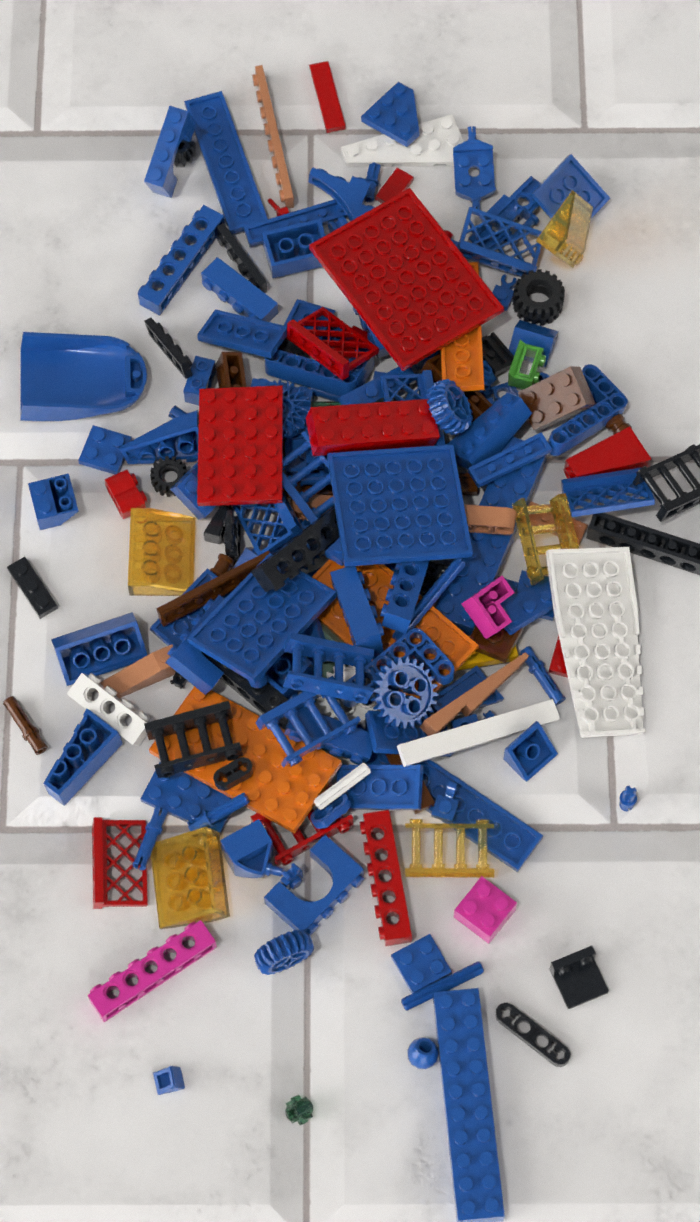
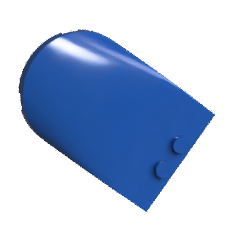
(77, 376)

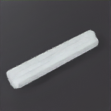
(342, 786)

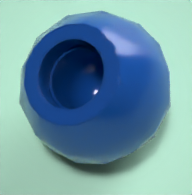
(423, 1053)

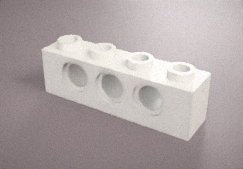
(82, 693)

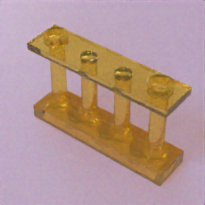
(563, 527)
(438, 868)

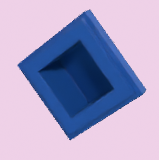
(169, 1080)

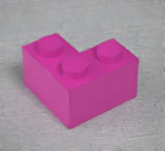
(485, 607)

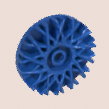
(295, 409)

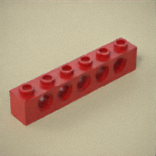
(381, 823)

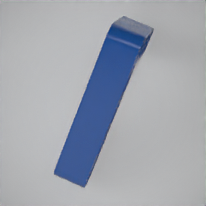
(315, 375)
(608, 402)
(412, 651)

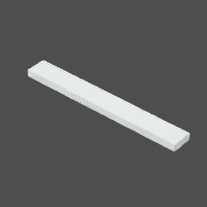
(477, 733)

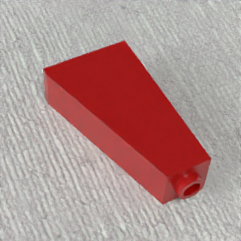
(612, 454)

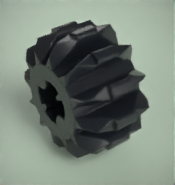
(185, 153)

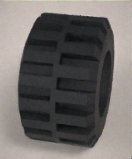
(538, 283)

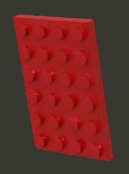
(240, 446)

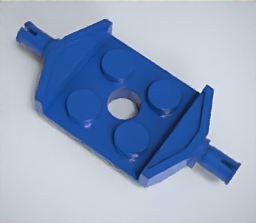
(476, 155)

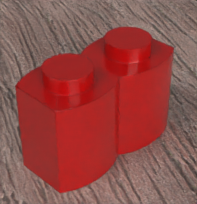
(125, 493)

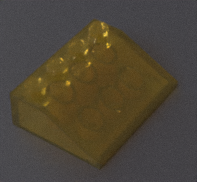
(568, 230)
(160, 552)
(189, 879)

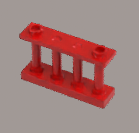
(287, 856)

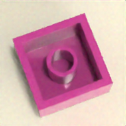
(485, 909)

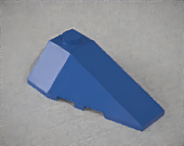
(170, 439)

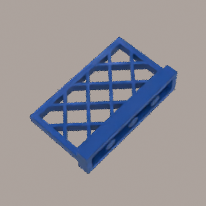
(498, 259)
(424, 382)
(599, 486)
(285, 514)

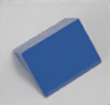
(535, 336)
(530, 752)

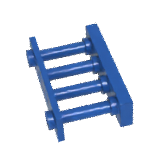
(290, 482)
(332, 651)
(289, 710)

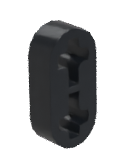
(233, 773)

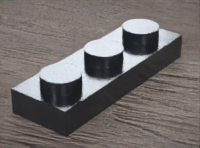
(32, 587)

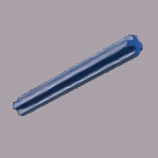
(433, 594)

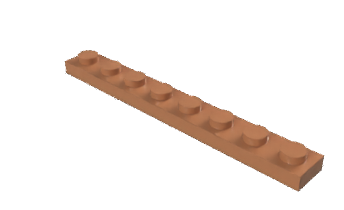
(274, 143)

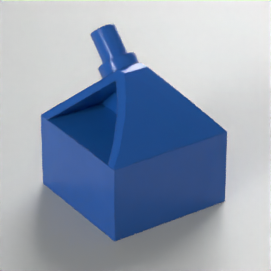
(250, 852)

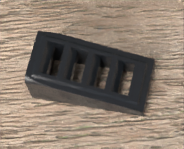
(215, 530)

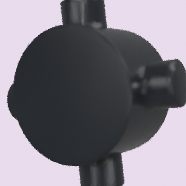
(178, 680)

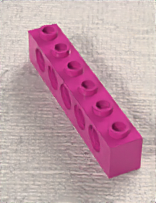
(147, 982)

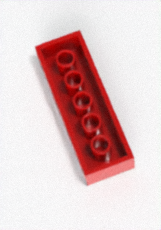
(371, 426)

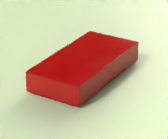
(396, 183)

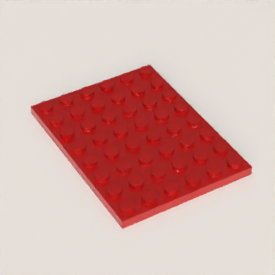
(406, 279)

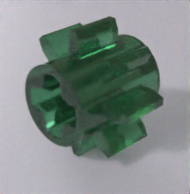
(299, 1110)

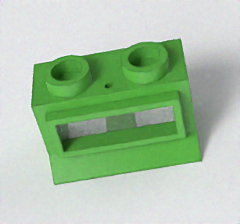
(526, 365)

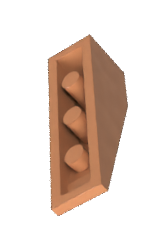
(141, 673)

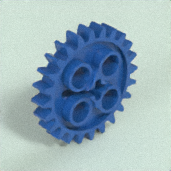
(409, 673)

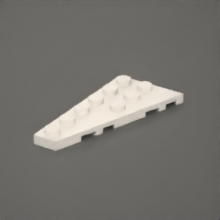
(430, 148)

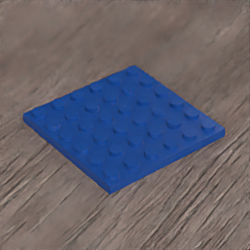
(399, 505)

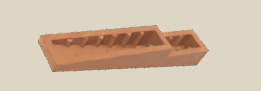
(471, 699)

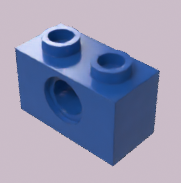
(203, 377)

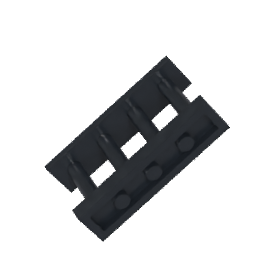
(684, 500)
(182, 722)

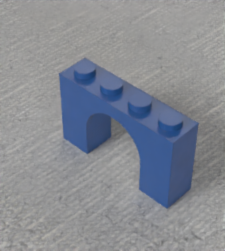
(176, 127)
(190, 661)
(305, 914)

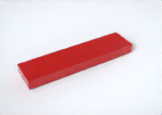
(327, 97)

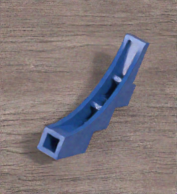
(348, 195)

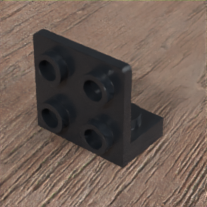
(578, 977)

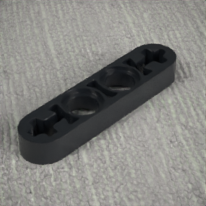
(530, 1037)

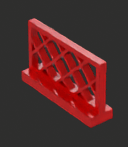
(321, 349)
(100, 867)

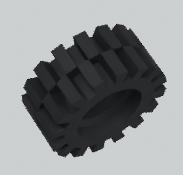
(163, 466)

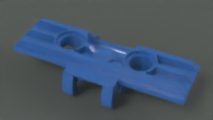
(511, 210)

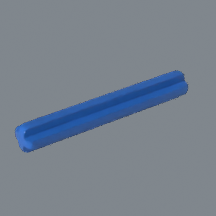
(442, 985)

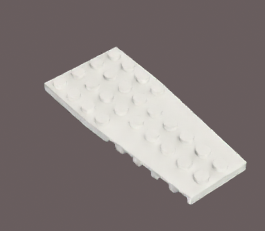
(599, 637)

